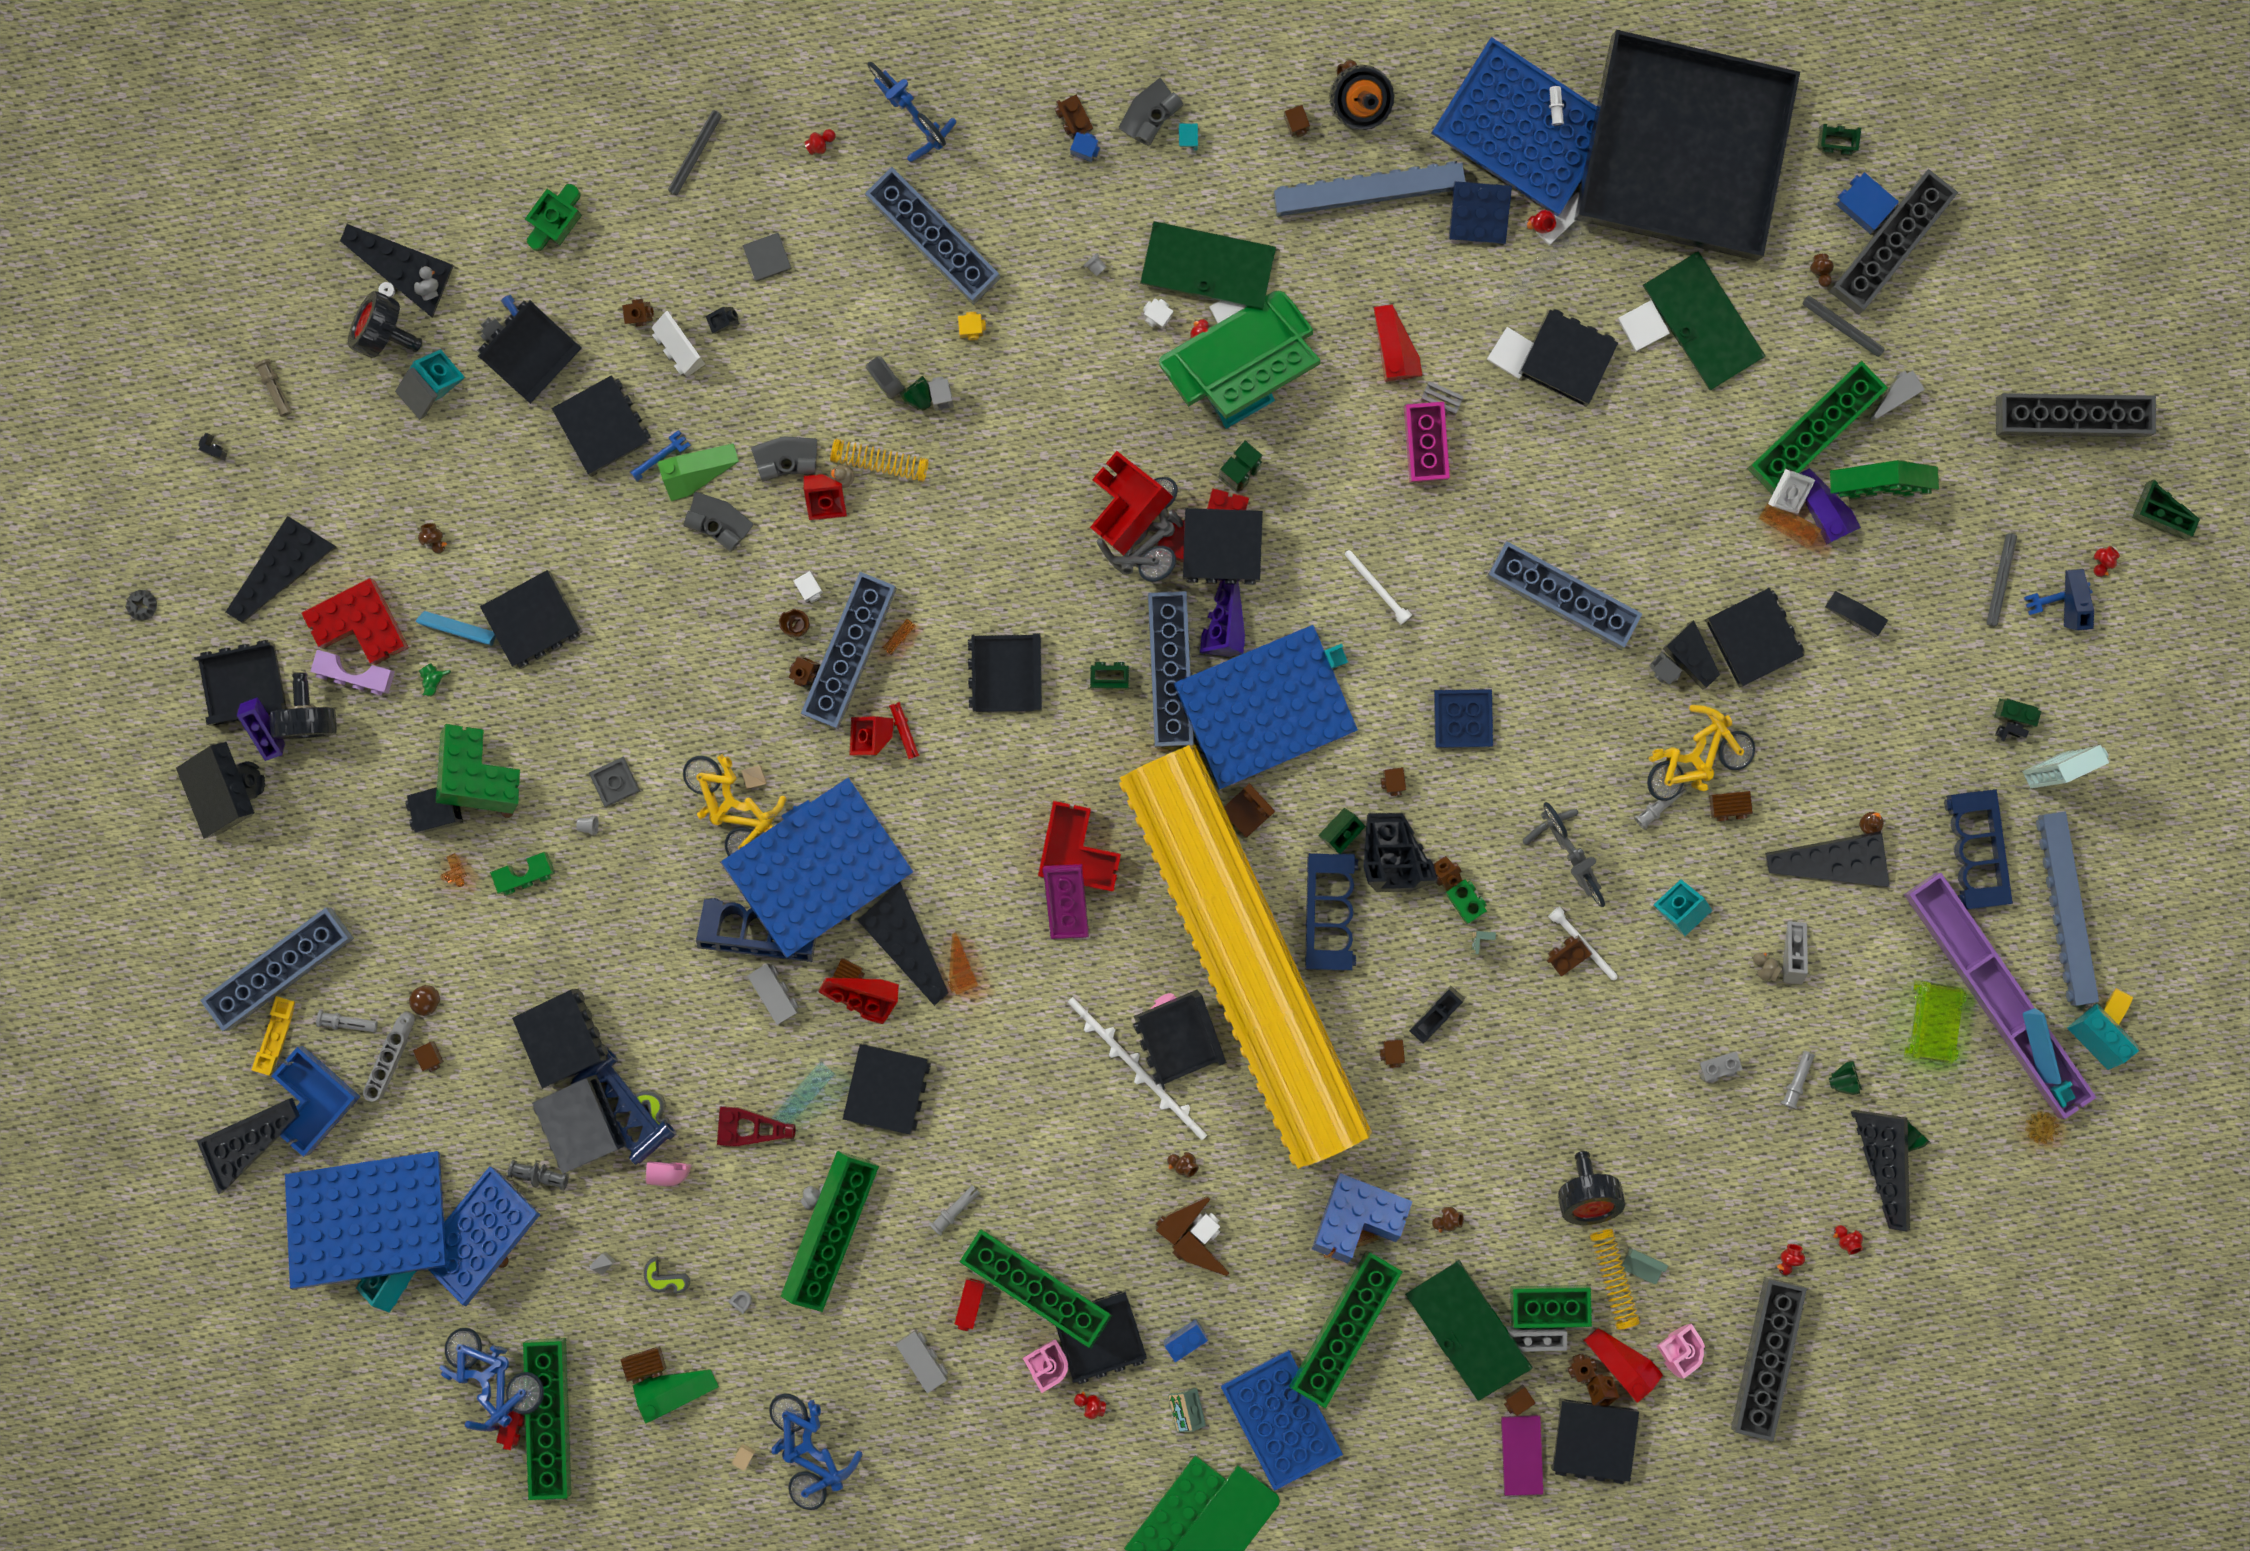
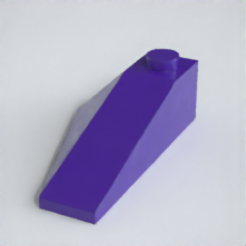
(1829, 511)
(1226, 627)

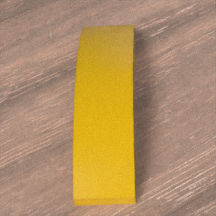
(275, 1036)

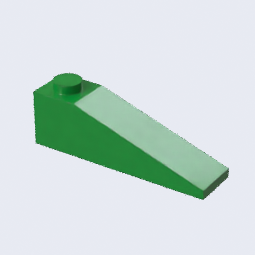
(668, 1392)

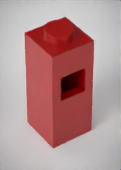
(969, 1304)

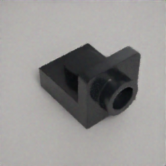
(722, 319)
(212, 450)

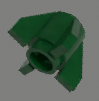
(918, 394)
(1846, 1079)
(1915, 1138)

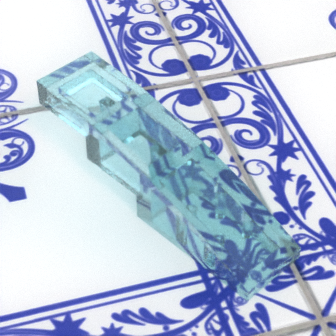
(804, 1094)

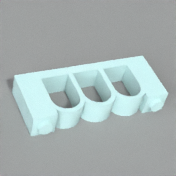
(2066, 766)

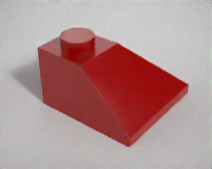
(824, 497)
(870, 734)

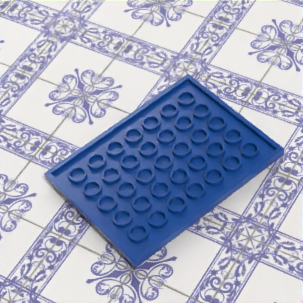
(1507, 126)
(1265, 707)
(816, 867)
(365, 1220)

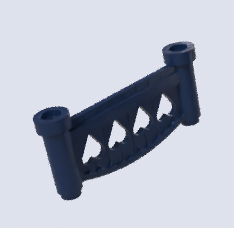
(652, 1133)

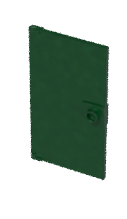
(1208, 265)
(1704, 320)
(1468, 1330)

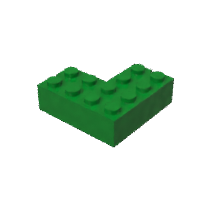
(1887, 477)
(468, 782)

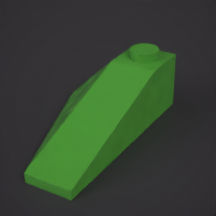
(691, 471)

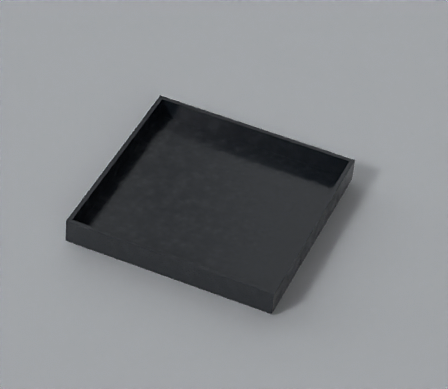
(1687, 145)

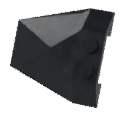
(1393, 855)

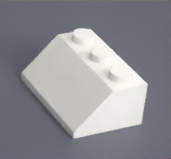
(676, 345)

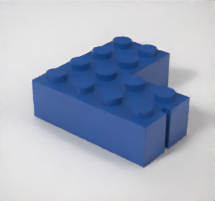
(321, 1095)
(1358, 1207)

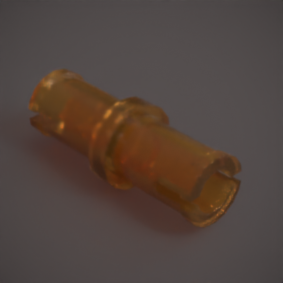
(899, 636)

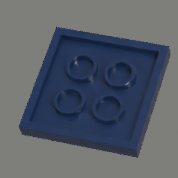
(1480, 212)
(1463, 718)

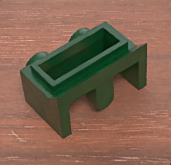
(1839, 131)
(1109, 684)
(2018, 712)

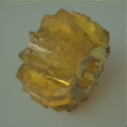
(2035, 1126)

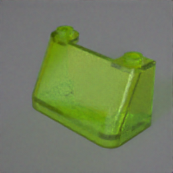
(1936, 1022)

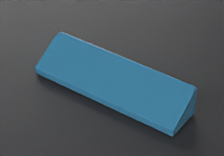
(456, 628)
(2041, 1046)

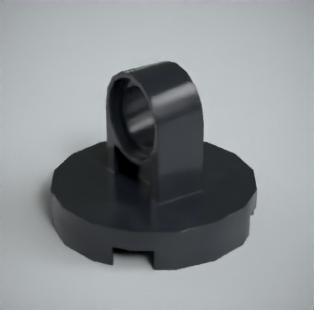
(251, 778)

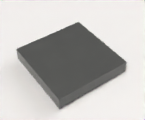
(767, 257)
(416, 393)
(614, 782)

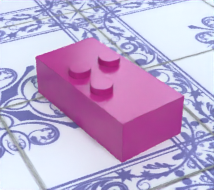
(1426, 442)

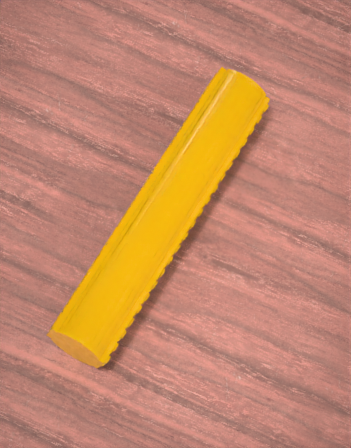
(1245, 957)

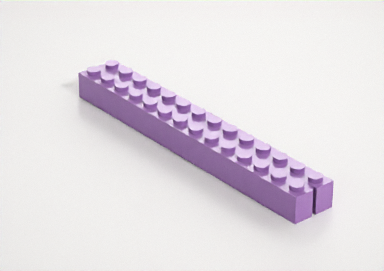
(1990, 984)

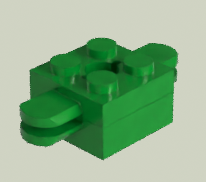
(553, 217)

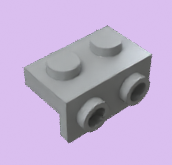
(1720, 1066)

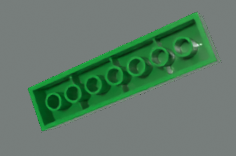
(1818, 426)
(829, 1231)
(1035, 1288)
(1345, 1329)
(549, 1424)

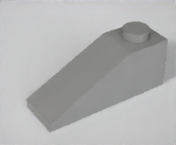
(1900, 391)
(1795, 953)

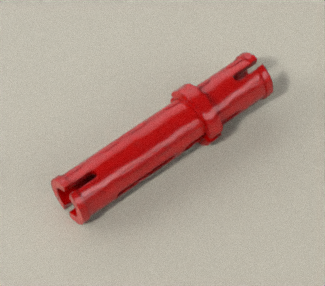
(904, 731)

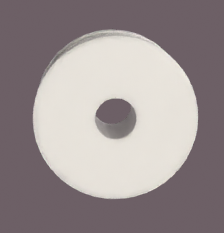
(386, 285)

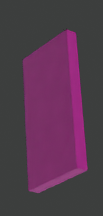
(1066, 901)
(1522, 1455)

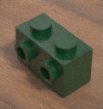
(1342, 830)

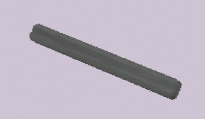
(694, 152)
(1843, 326)
(2001, 579)

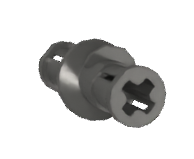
(538, 1175)

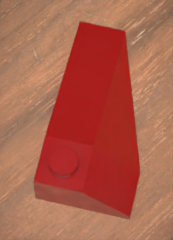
(1396, 348)
(869, 997)
(1629, 1367)

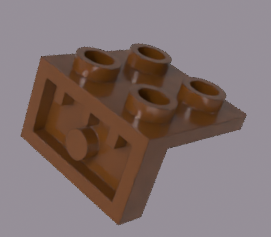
(1248, 810)

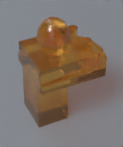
(457, 871)

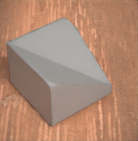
(602, 1263)

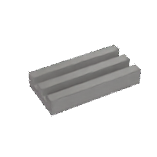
(1442, 397)

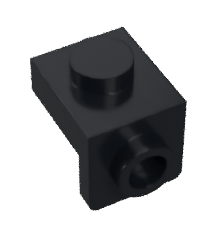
(2012, 729)

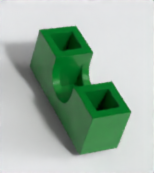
(539, 869)

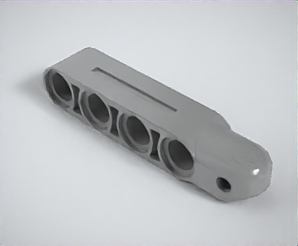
(389, 1045)

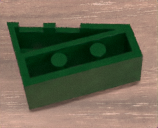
(2164, 512)

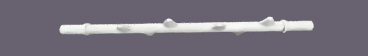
(1132, 1060)

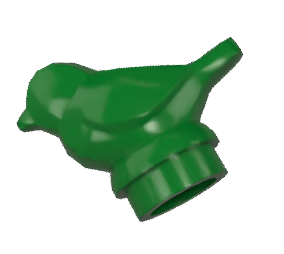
(431, 679)

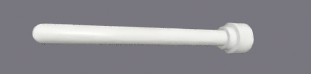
(1401, 614)
(1559, 917)

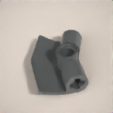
(1153, 100)
(798, 450)
(709, 510)

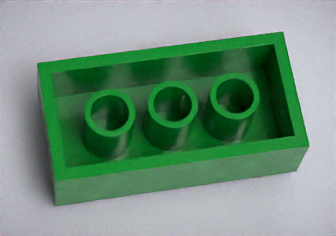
(1551, 1306)

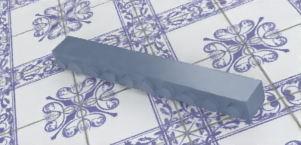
(1367, 189)
(2068, 908)

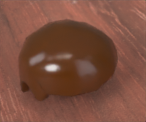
(801, 626)
(424, 1000)

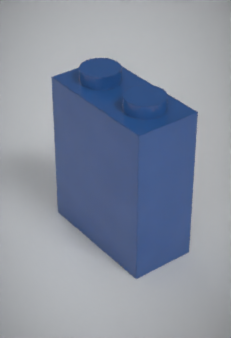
(1866, 202)
(1185, 1340)

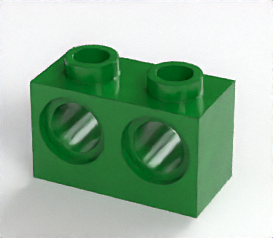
(1462, 904)

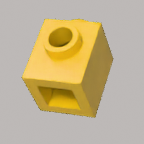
(971, 326)

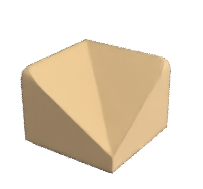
(754, 777)
(743, 1457)

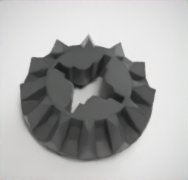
(148, 600)

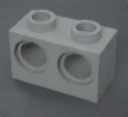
(941, 393)

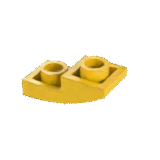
(2118, 1005)

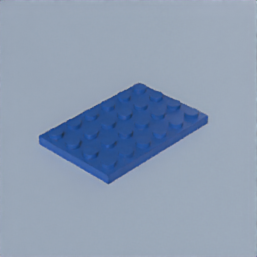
(482, 1234)
(1279, 1422)

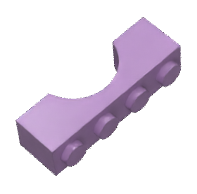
(375, 678)

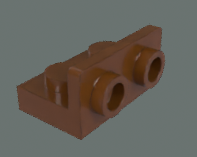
(1073, 116)
(1569, 955)

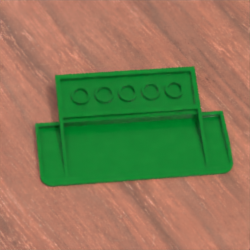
(1243, 356)
(1207, 1512)

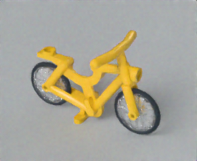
(1735, 753)
(704, 778)

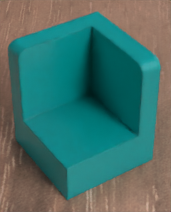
(1188, 135)
(1336, 656)
(2063, 1093)

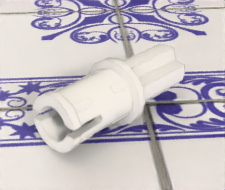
(1556, 105)

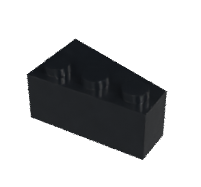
(1693, 655)

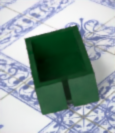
(1237, 470)

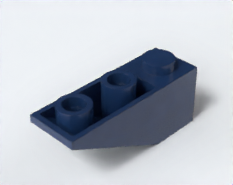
(2077, 601)

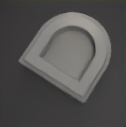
(741, 1300)

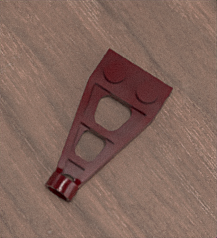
(729, 1127)

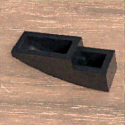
(1856, 614)
(1437, 1014)

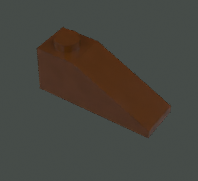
(1178, 1221)
(1196, 1253)

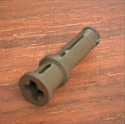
(270, 379)

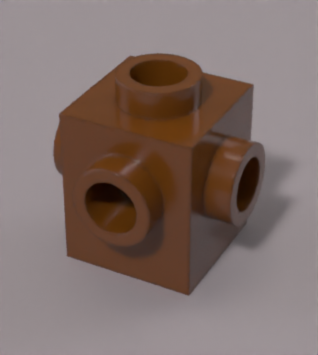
(638, 312)
(803, 671)
(1447, 873)
(1577, 1363)
(1602, 1390)

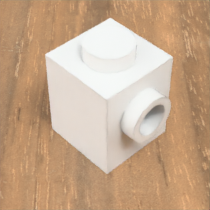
(1157, 313)
(1205, 1227)

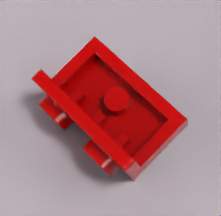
(509, 1435)

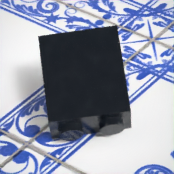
(428, 814)

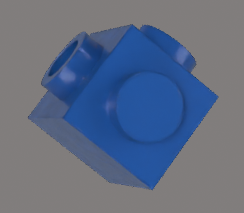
(1085, 147)

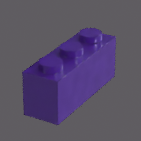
(257, 725)

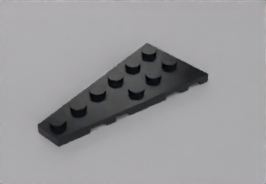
(398, 264)
(284, 561)
(1847, 859)
(899, 934)
(240, 1144)
(1887, 1157)

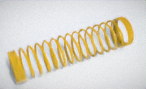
(837, 446)
(1633, 1321)

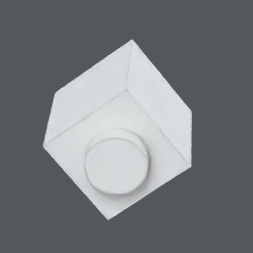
(808, 587)

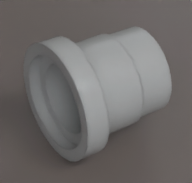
(1095, 265)
(588, 825)

